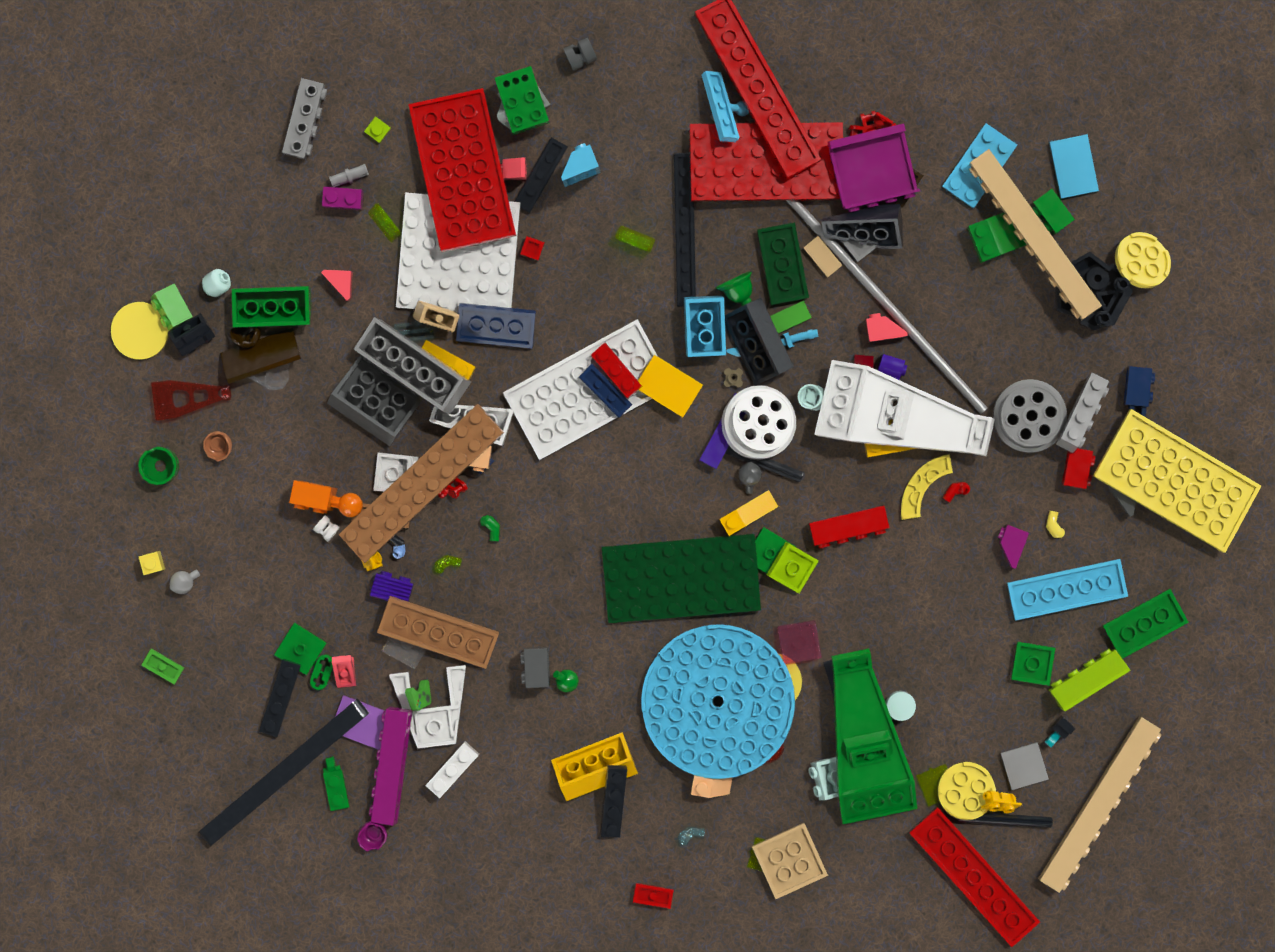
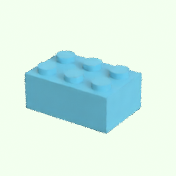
(704, 326)

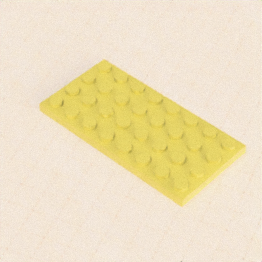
(1177, 480)

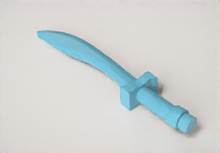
(788, 340)

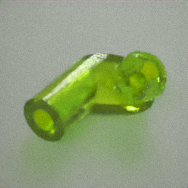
(446, 561)

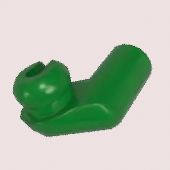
(492, 525)

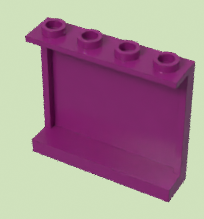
(872, 167)

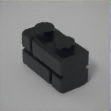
(191, 334)

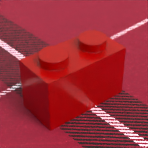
(1077, 468)

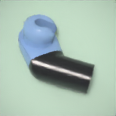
(398, 547)

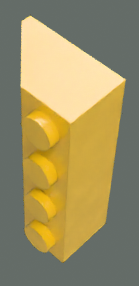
(587, 767)

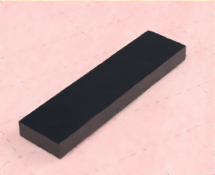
(541, 174)

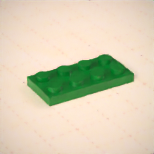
(1145, 623)

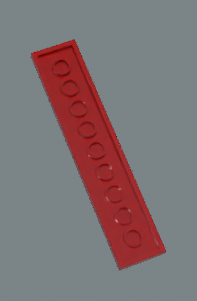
(757, 87)

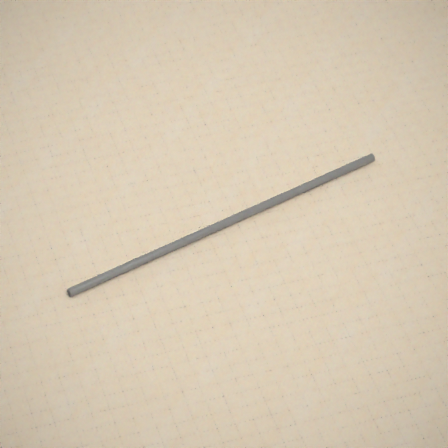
(888, 305)

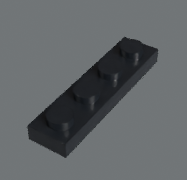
(280, 698)
(613, 800)

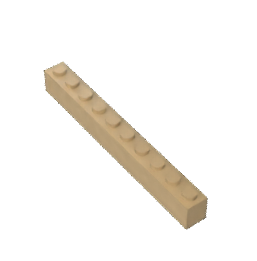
(1035, 235)
(1099, 804)

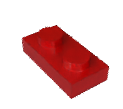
(653, 895)

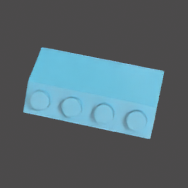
(580, 165)

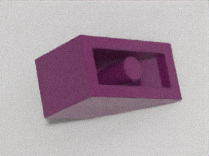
(1012, 543)

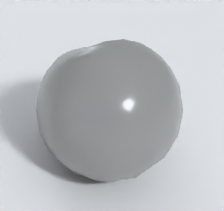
(182, 581)

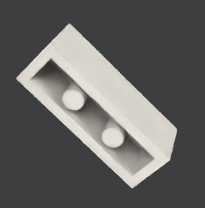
(452, 769)

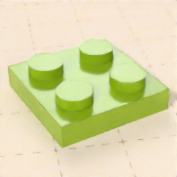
(792, 567)

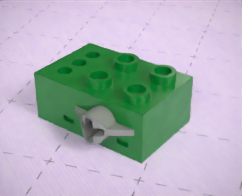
(521, 101)

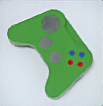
(420, 698)

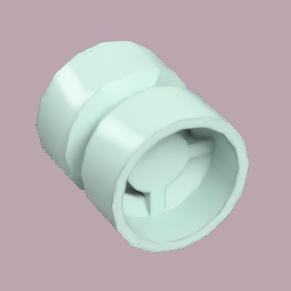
(811, 396)

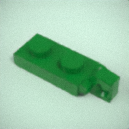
(335, 785)

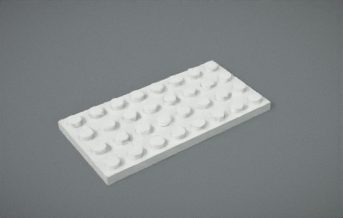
(560, 407)

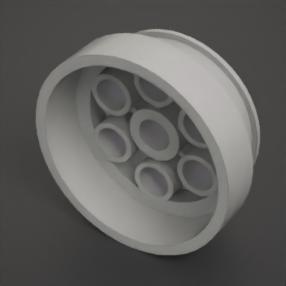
(1011, 433)

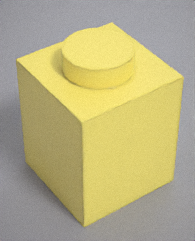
(151, 563)

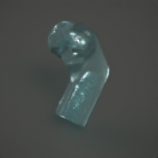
(690, 832)

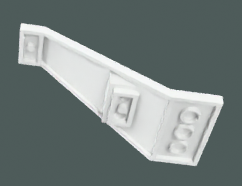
(860, 405)

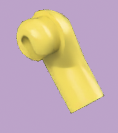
(1052, 525)

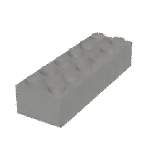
(412, 365)

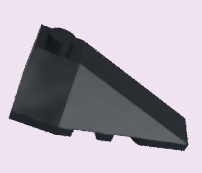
(873, 225)

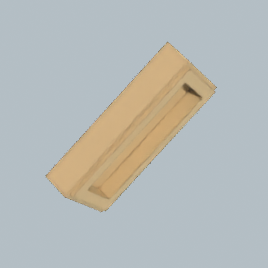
(822, 256)

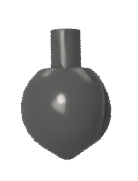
(750, 475)

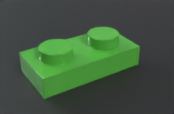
(163, 666)

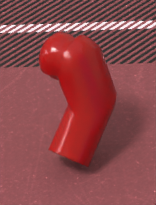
(955, 489)

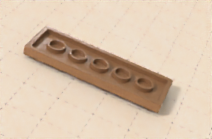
(437, 632)

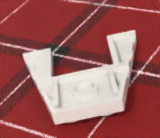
(438, 724)

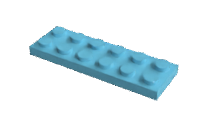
(1067, 589)

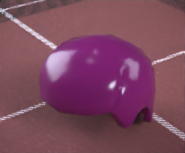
(372, 836)

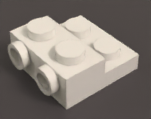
(390, 468)

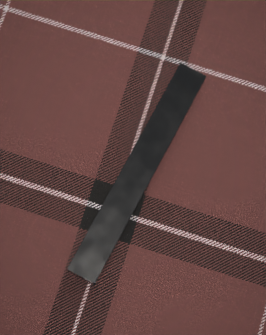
(684, 229)

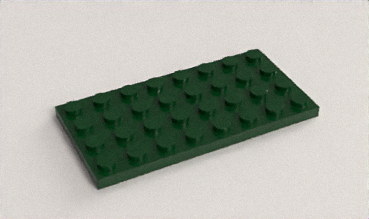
(681, 578)

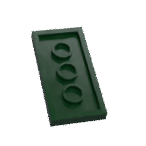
(783, 263)

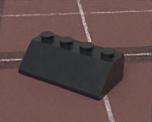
(758, 341)

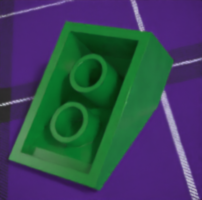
(994, 237)

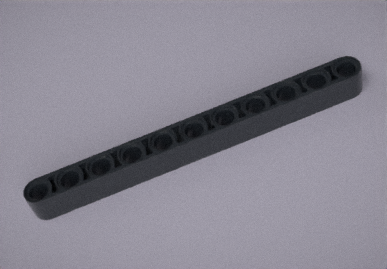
(284, 772)

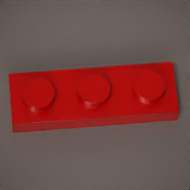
(616, 370)

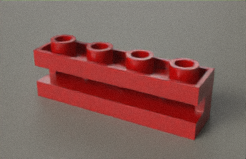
(849, 525)

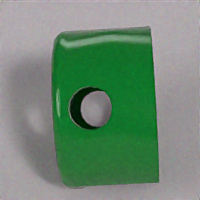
(148, 470)

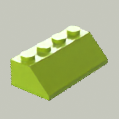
(1089, 679)

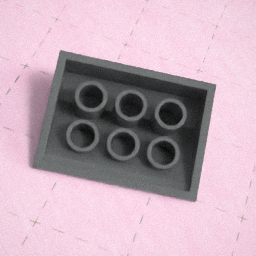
(374, 400)

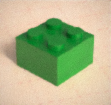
(1052, 212)

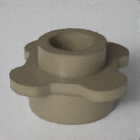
(729, 381)

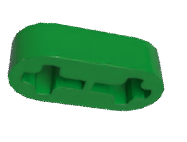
(318, 669)

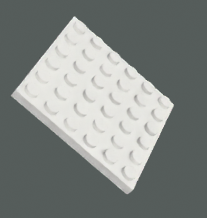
(464, 275)

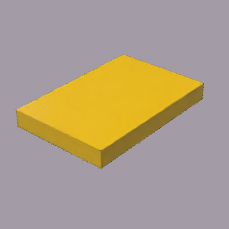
(669, 386)

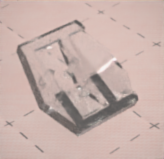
(272, 379)

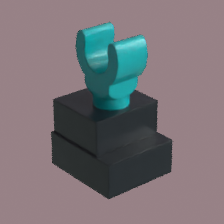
(1062, 728)

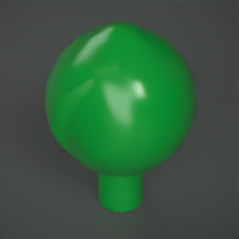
(566, 680)

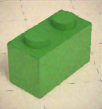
(170, 307)

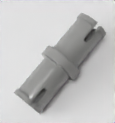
(349, 175)

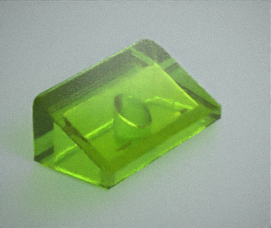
(384, 222)
(635, 238)

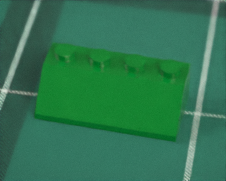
(271, 306)

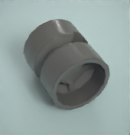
(580, 54)

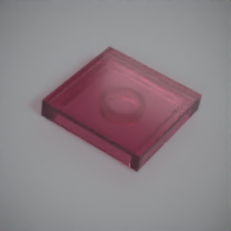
(799, 642)

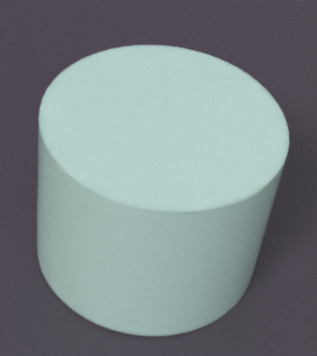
(900, 705)

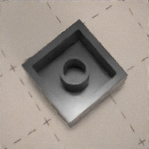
(536, 667)

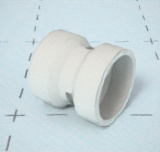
(329, 532)

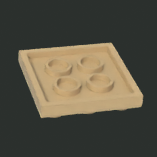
(789, 860)

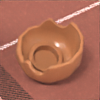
(217, 445)

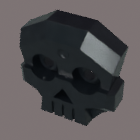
(1110, 284)

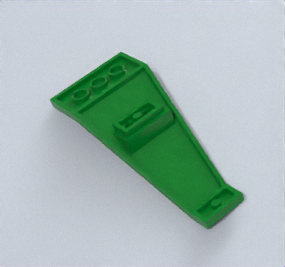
(869, 756)

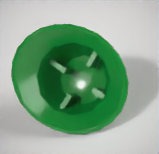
(738, 289)

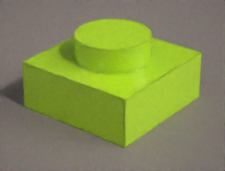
(377, 129)

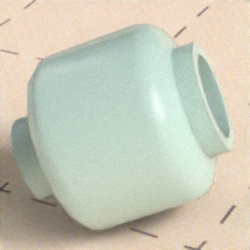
(216, 283)

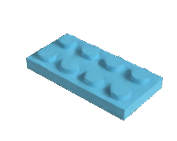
(961, 181)

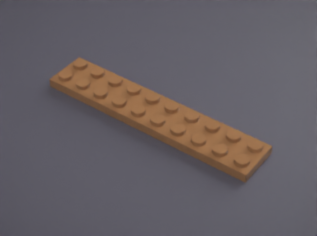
(421, 483)

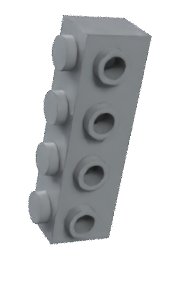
(304, 118)
(1082, 413)

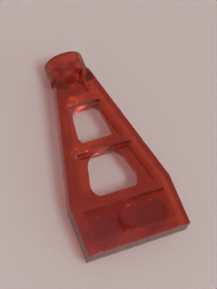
(164, 402)

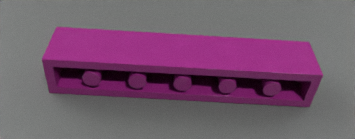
(391, 766)

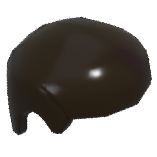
(245, 336)

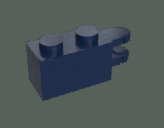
(1138, 388)

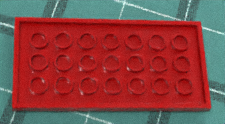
(462, 170)
(749, 170)

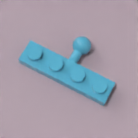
(721, 106)

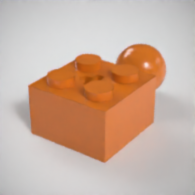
(324, 499)

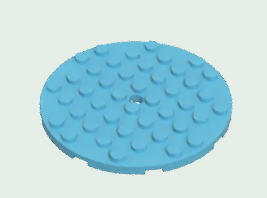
(681, 707)

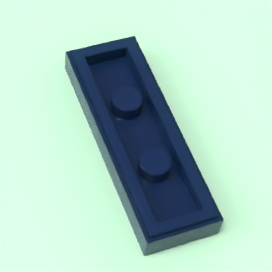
(605, 390)

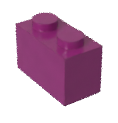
(342, 198)

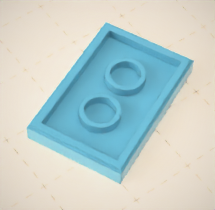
(1074, 166)

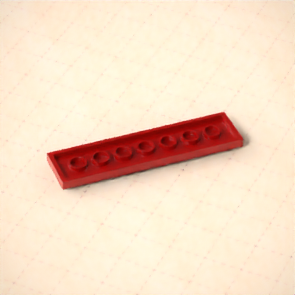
(974, 877)

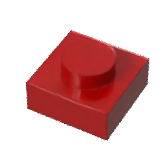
(532, 248)

